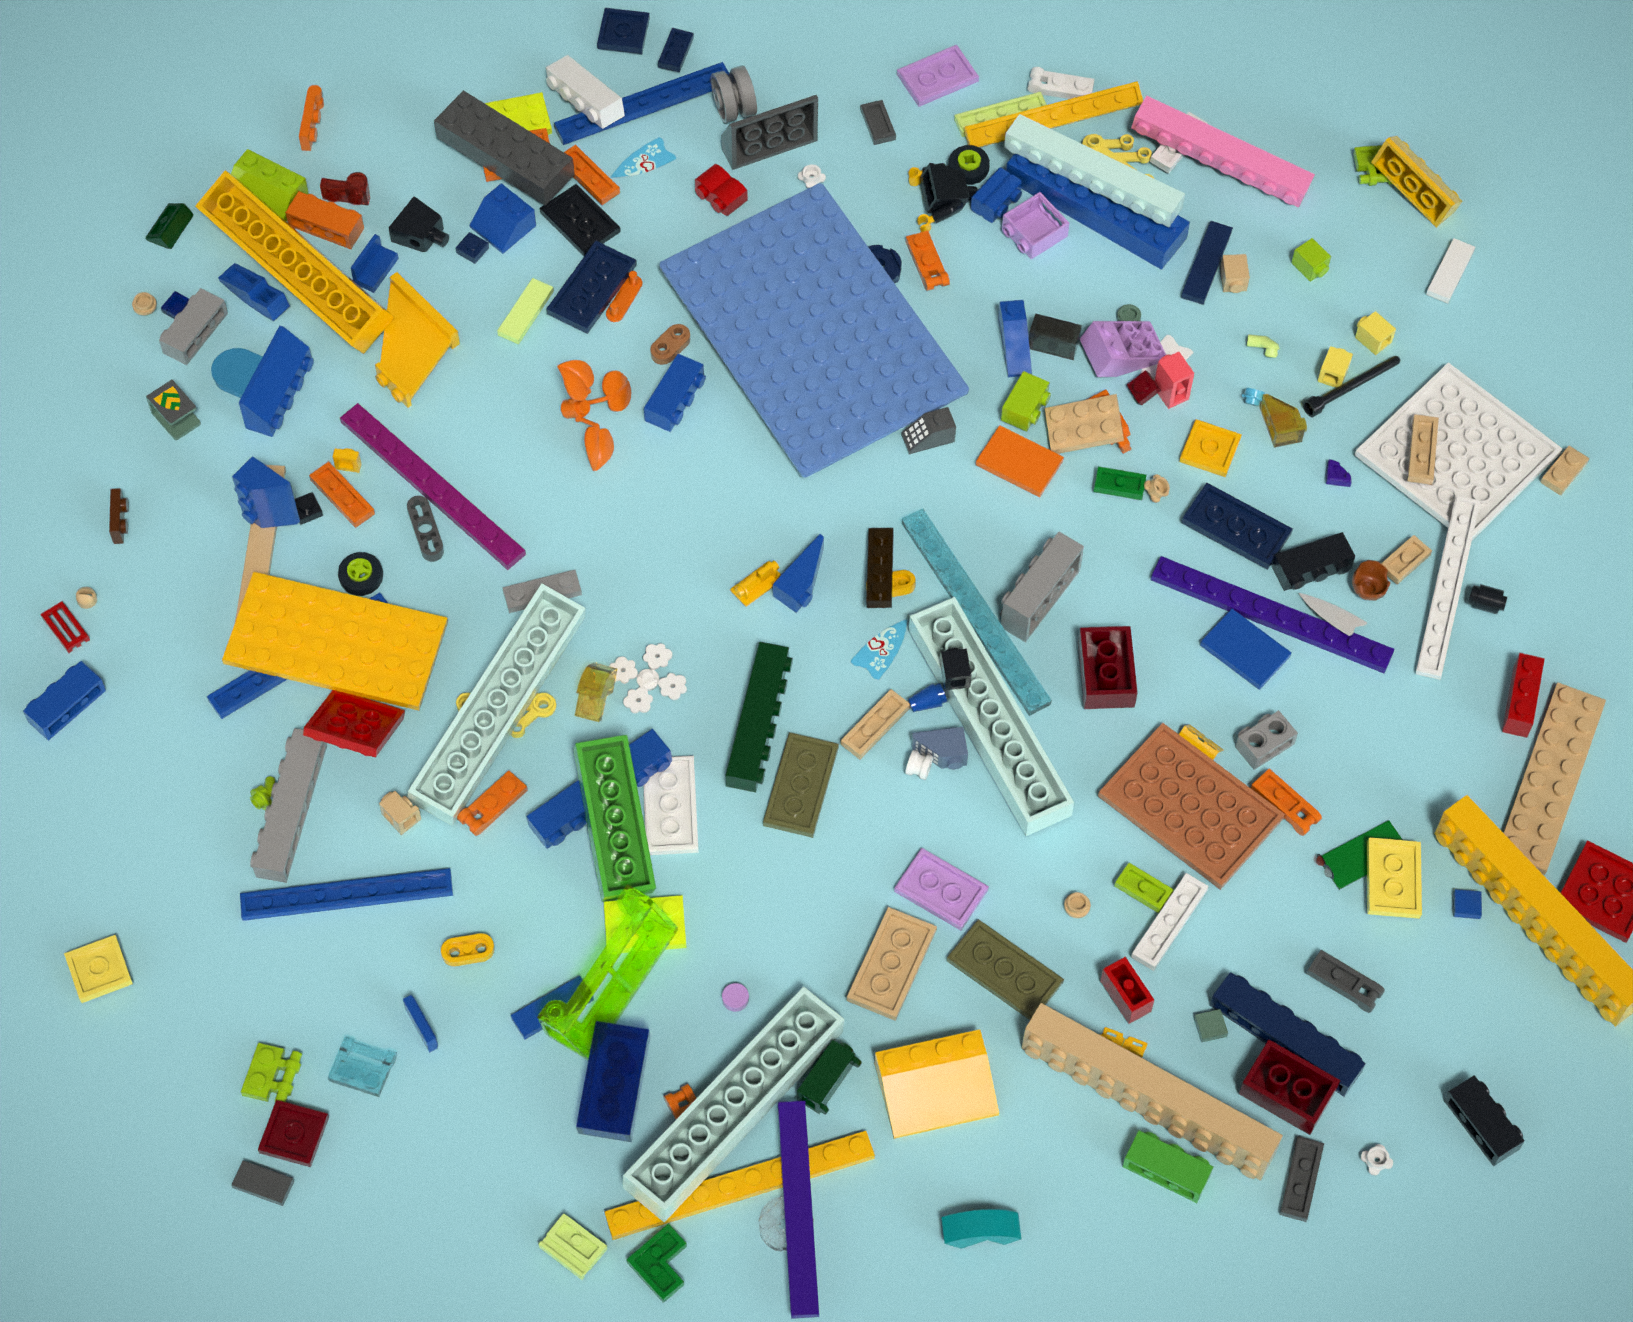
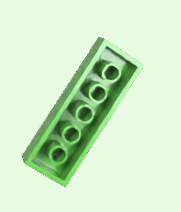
(614, 816)

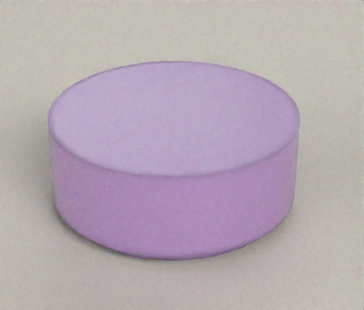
(735, 997)

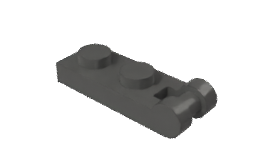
(1345, 980)

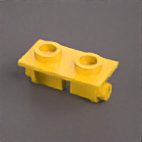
(756, 583)

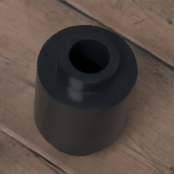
(1487, 598)

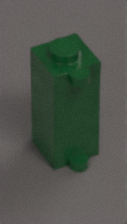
(827, 1076)

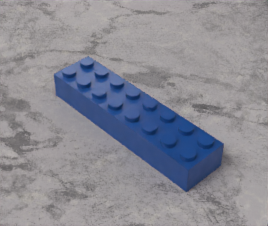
(1112, 220)

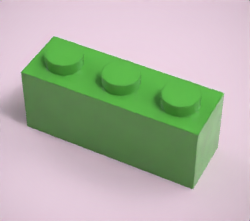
(1168, 1166)

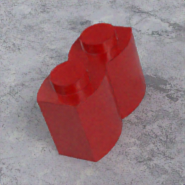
(721, 190)

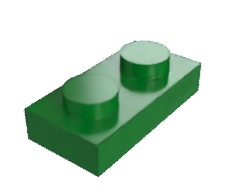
(1120, 483)

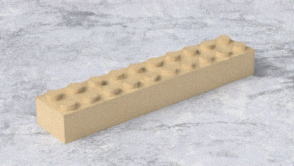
(1151, 1092)

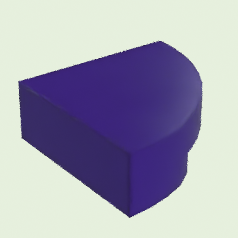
(1337, 474)

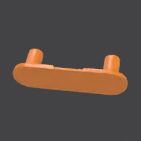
(624, 297)

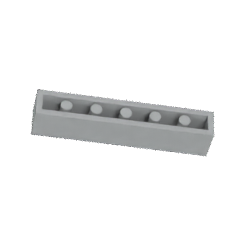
(288, 808)

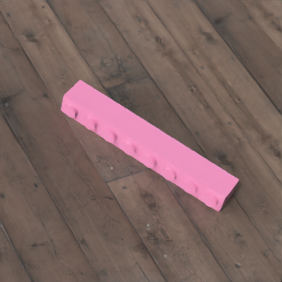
(1222, 151)

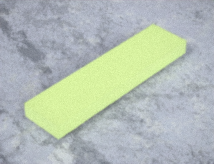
(998, 110)

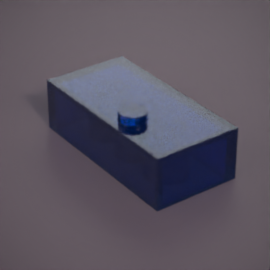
(613, 1081)

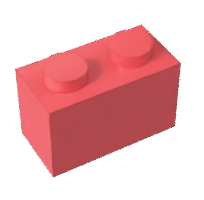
(1174, 379)

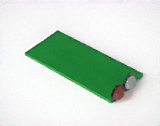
(1349, 860)

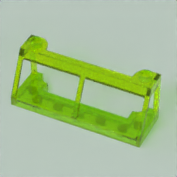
(654, 934)

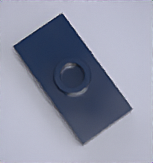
(675, 49)

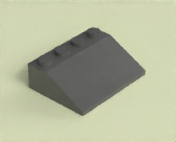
(771, 132)

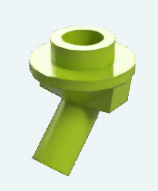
(261, 795)

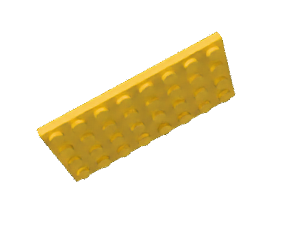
(335, 641)

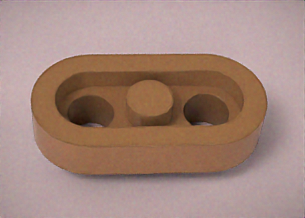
(672, 343)

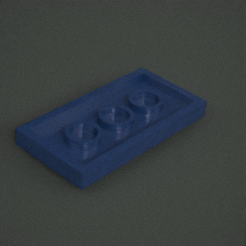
(591, 287)
(1237, 525)

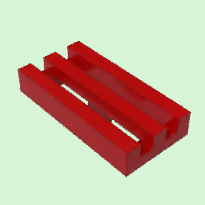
(75, 641)

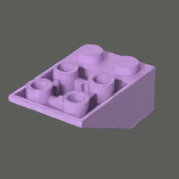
(1121, 347)

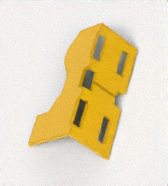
(1204, 747)
(1139, 1051)

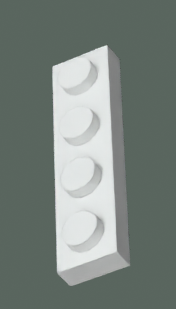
(1169, 921)

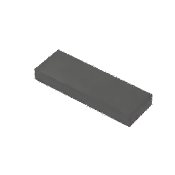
(1301, 1179)

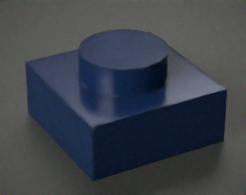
(472, 247)

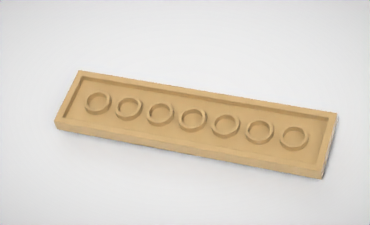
(1553, 773)

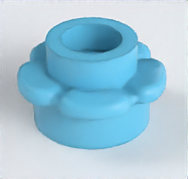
(1253, 396)

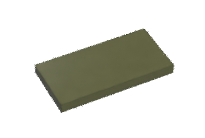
(801, 785)
(1004, 969)

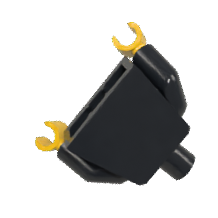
(943, 191)

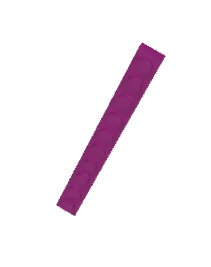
(433, 486)

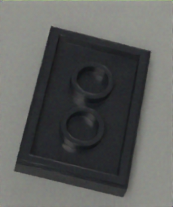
(579, 219)

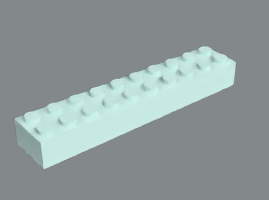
(496, 704)
(994, 720)
(732, 1104)

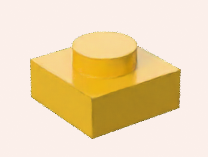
(347, 460)

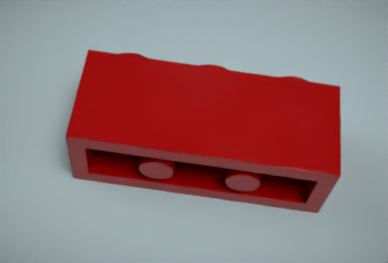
(1523, 695)

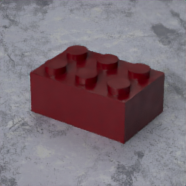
(1107, 667)
(1289, 1087)

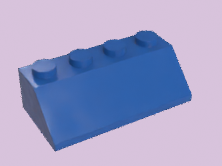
(275, 383)

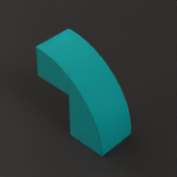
(977, 1226)

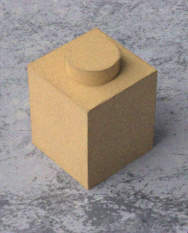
(1234, 273)

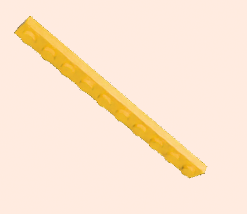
(742, 1185)

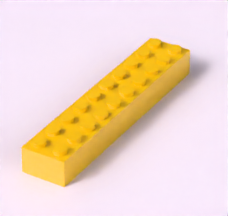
(294, 262)
(1538, 909)

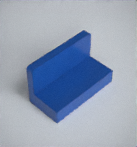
(373, 264)

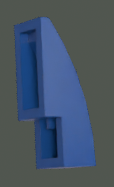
(254, 291)

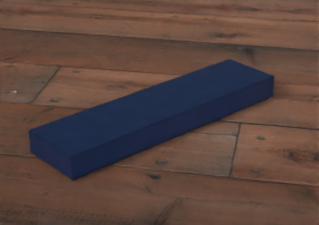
(1207, 262)

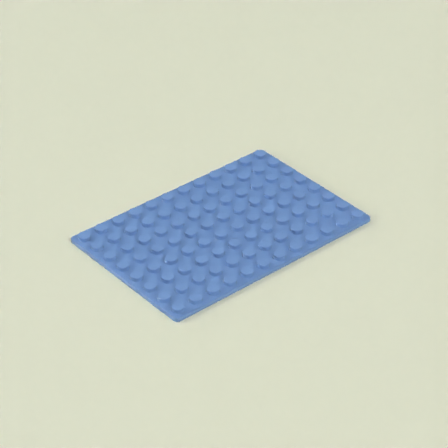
(813, 329)

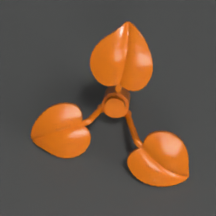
(577, 380)

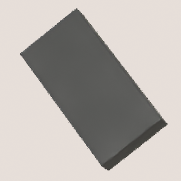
(878, 122)
(262, 1183)

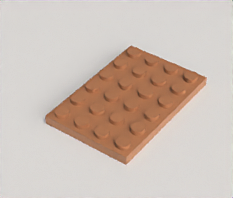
(1191, 805)

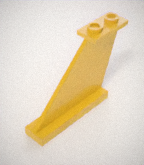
(411, 341)

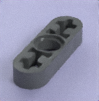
(422, 538)

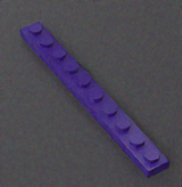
(1272, 614)

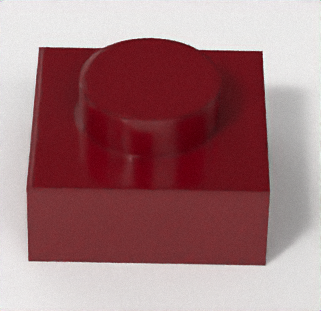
(1143, 387)

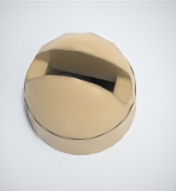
(86, 601)

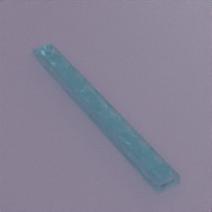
(977, 611)

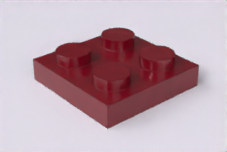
(293, 1133)

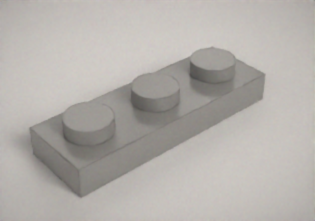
(520, 594)

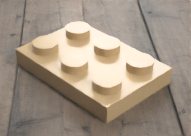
(1084, 424)

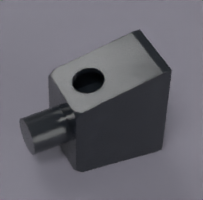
(418, 227)

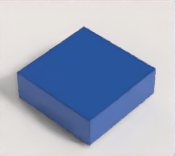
(1467, 904)

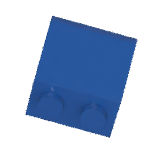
(503, 218)

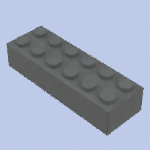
(504, 147)

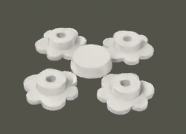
(649, 678)

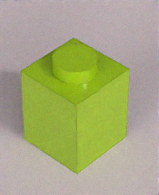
(1311, 260)

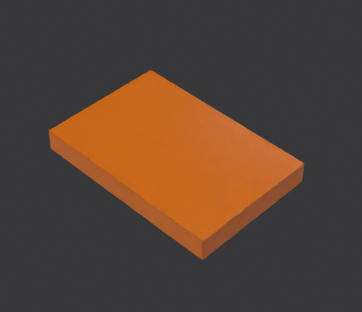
(1019, 461)

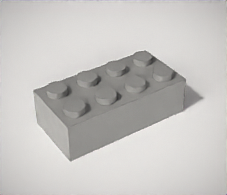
(1041, 586)

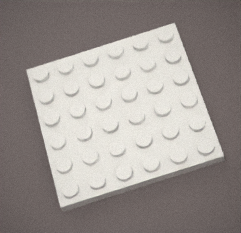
(1480, 449)

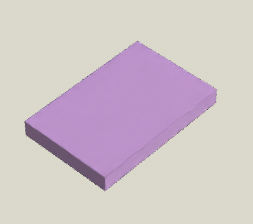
(937, 75)
(941, 889)

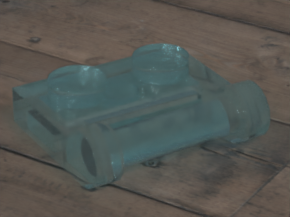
(360, 1074)

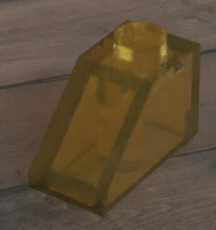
(1282, 421)

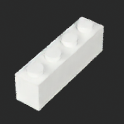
(584, 91)

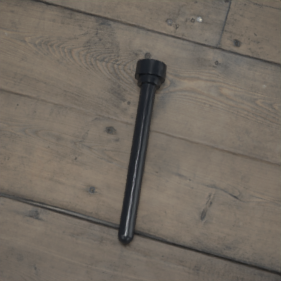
(1314, 405)

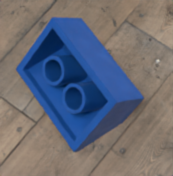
(264, 496)

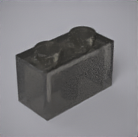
(1054, 336)

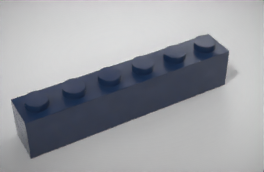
(1270, 1021)

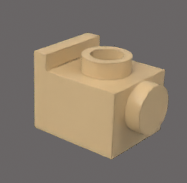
(399, 811)

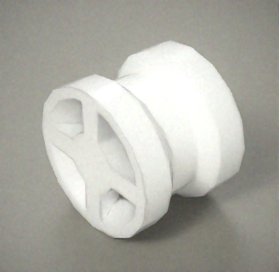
(919, 764)

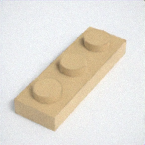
(1423, 449)
(875, 724)

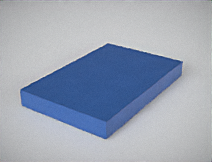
(1245, 649)

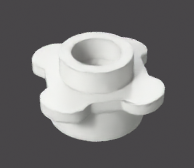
(811, 171)
(1377, 1152)

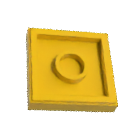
(1210, 448)

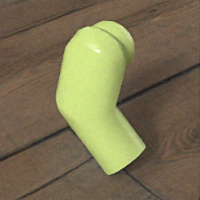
(1264, 342)

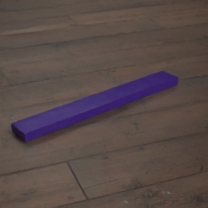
(798, 1210)

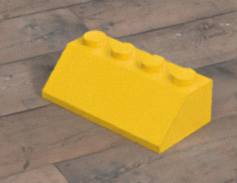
(1416, 180)

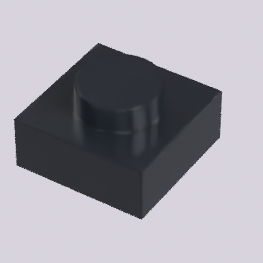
(308, 508)

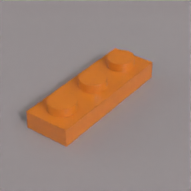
(592, 177)
(342, 494)

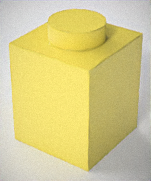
(1375, 332)
(1335, 367)

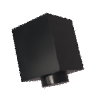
(955, 669)

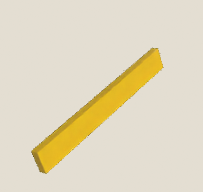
(1058, 113)

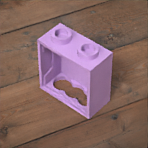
(1034, 227)

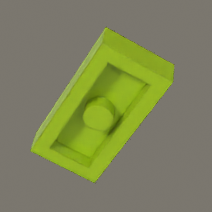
(1143, 887)

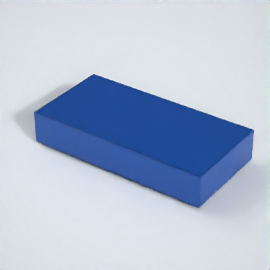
(420, 1023)

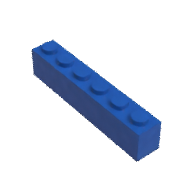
(566, 810)

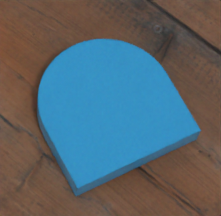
(234, 370)

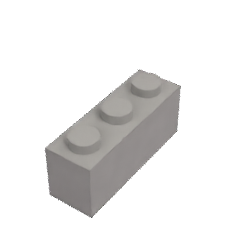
(193, 326)

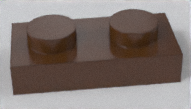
(118, 507)

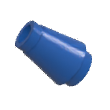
(928, 698)

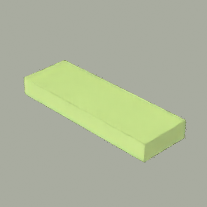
(525, 311)

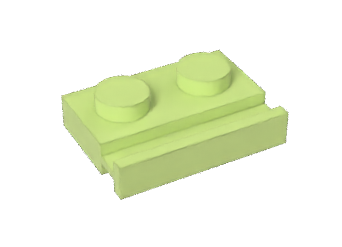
(572, 1246)

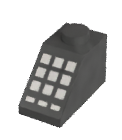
(930, 431)

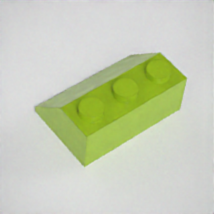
(269, 181)

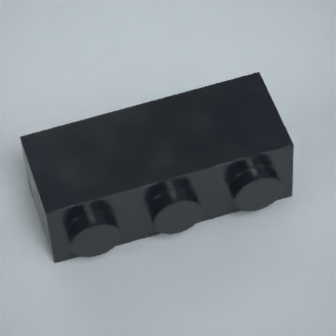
(1313, 562)
(1484, 1120)

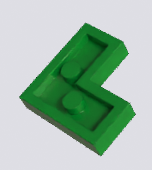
(652, 1262)

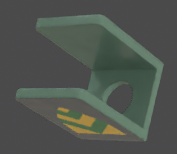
(173, 410)

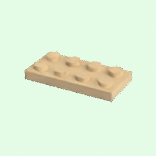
(891, 963)

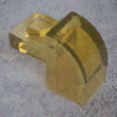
(593, 688)

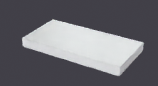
(672, 809)

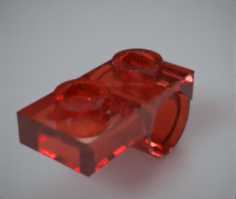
(353, 190)

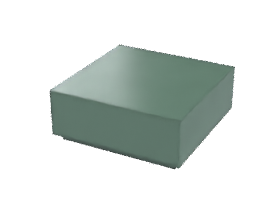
(1211, 1025)

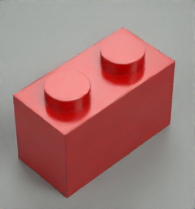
(1127, 990)

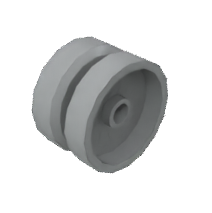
(733, 94)

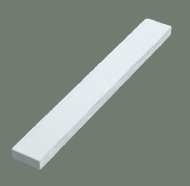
(1448, 587)

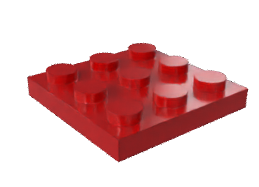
(354, 723)
(1602, 890)

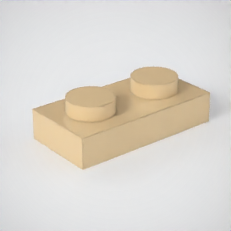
(1564, 470)
(1406, 559)

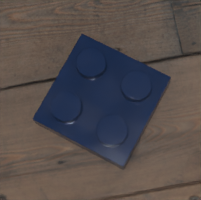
(623, 30)

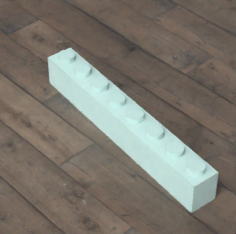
(1094, 170)

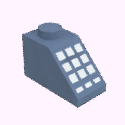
(945, 746)

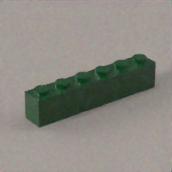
(757, 717)

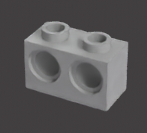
(1270, 743)

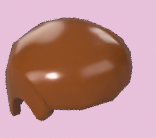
(1370, 580)

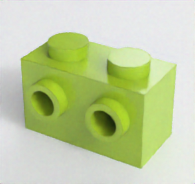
(1025, 401)

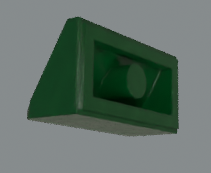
(170, 225)

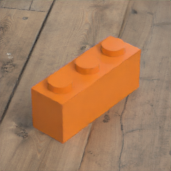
(325, 220)

